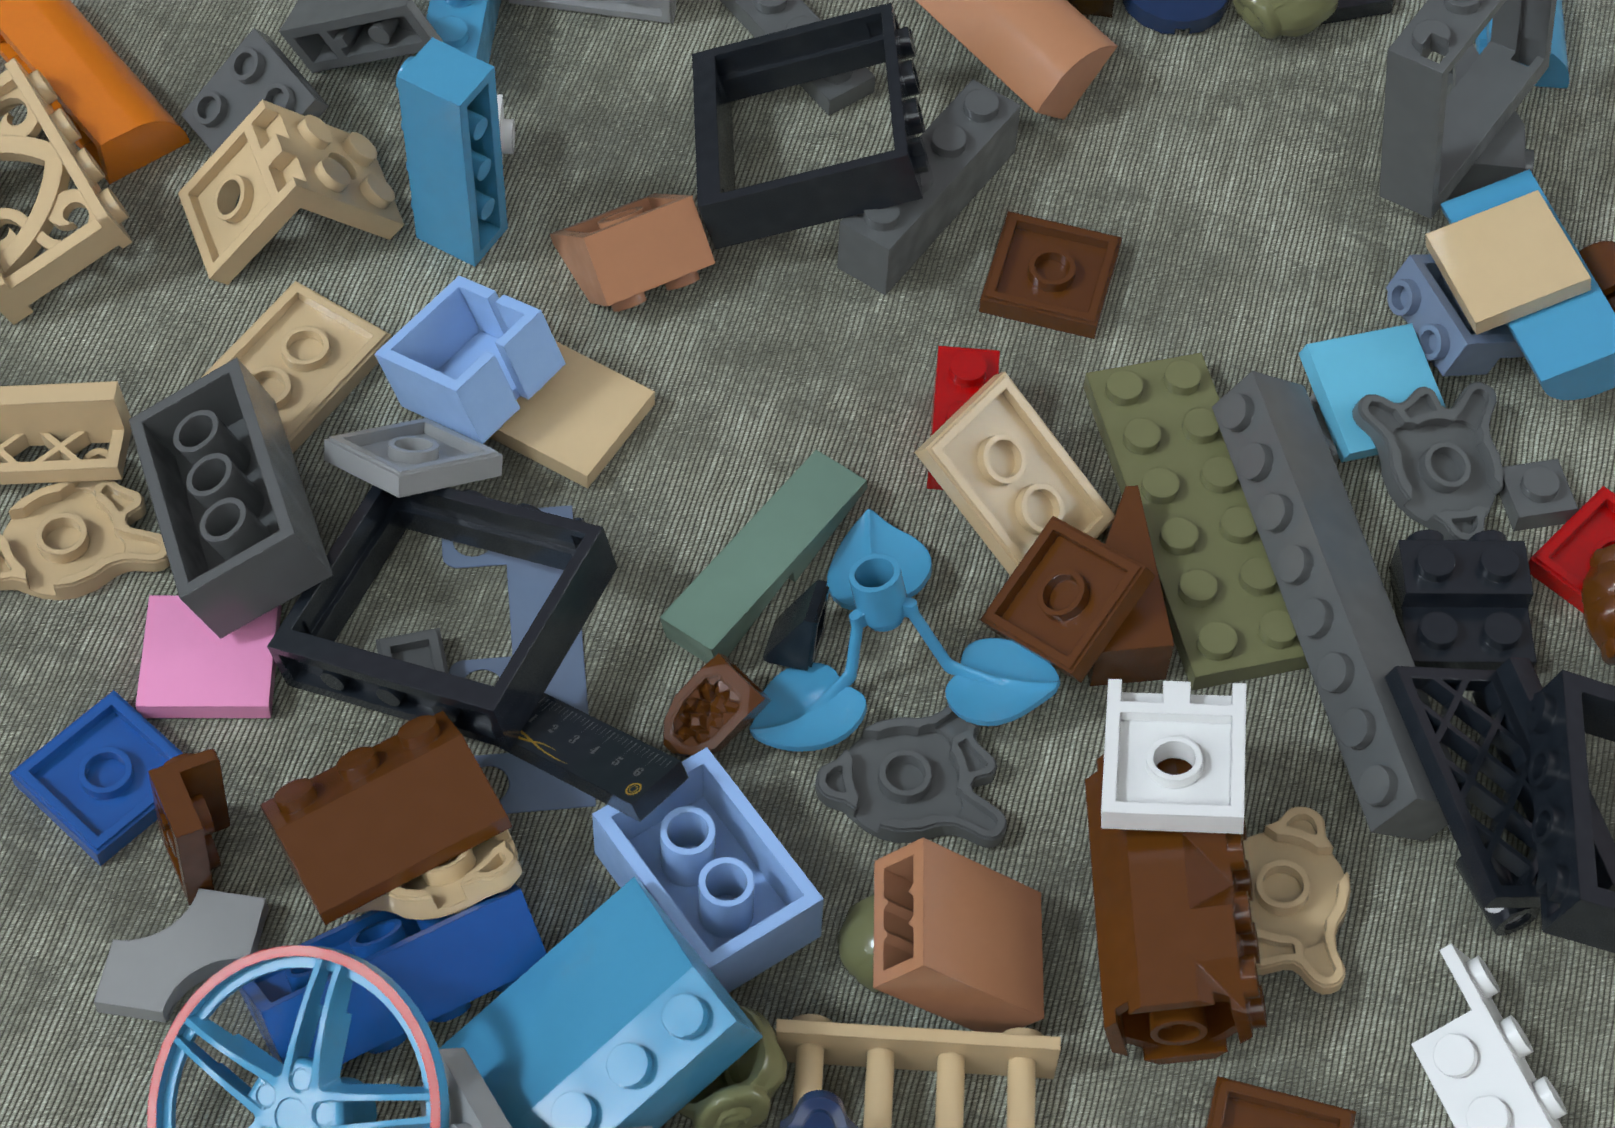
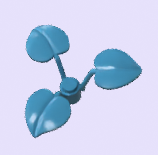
(876, 577)

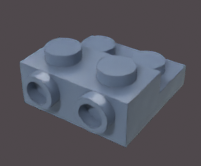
(1445, 335)

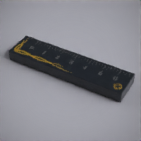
(598, 758)

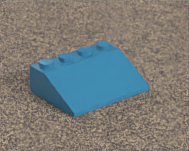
(608, 1025)

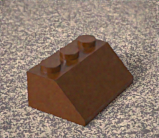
(384, 815)

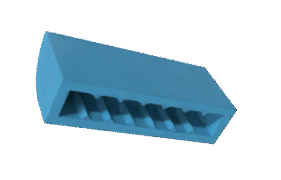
(1565, 343)

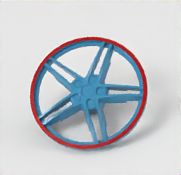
(303, 1089)

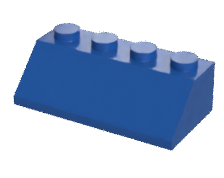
(433, 960)

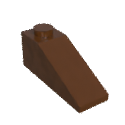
(1144, 641)

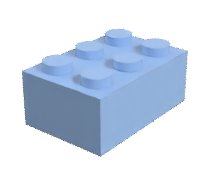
(715, 873)

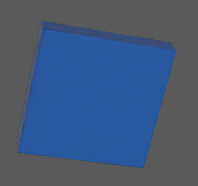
(97, 777)

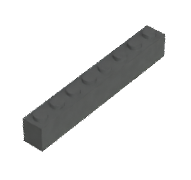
(1331, 596)

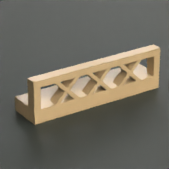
(64, 421)

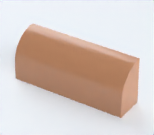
(1033, 46)

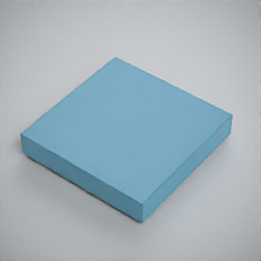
(1352, 366)

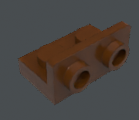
(189, 809)

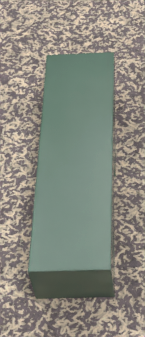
(757, 562)

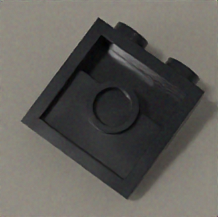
(1463, 599)

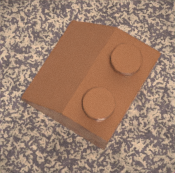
(636, 250)

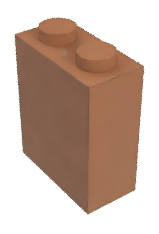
(957, 938)

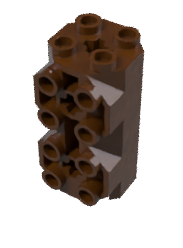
(1173, 936)

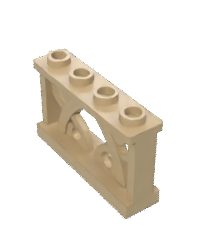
(27, 280)

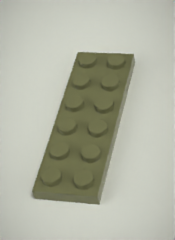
(1200, 527)

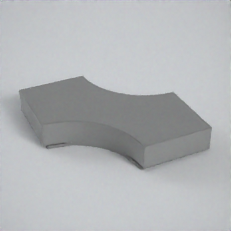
(154, 972)

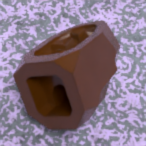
(712, 708)

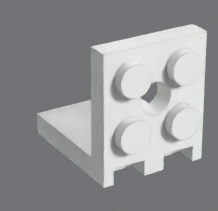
(1179, 725)

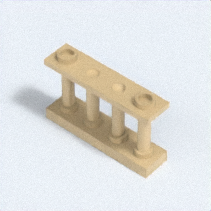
(1015, 1053)

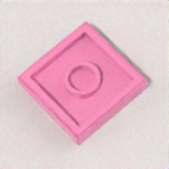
(196, 673)

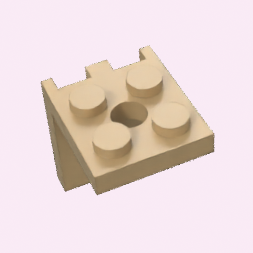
(277, 167)

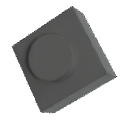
(1536, 495)

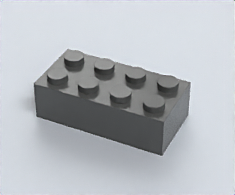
(229, 499)

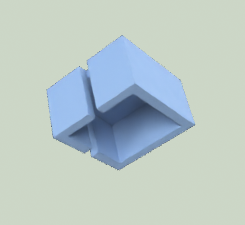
(470, 358)

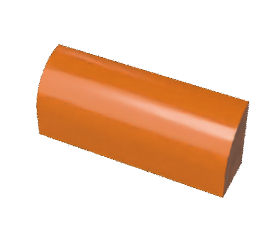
(94, 86)

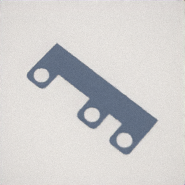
(528, 589)

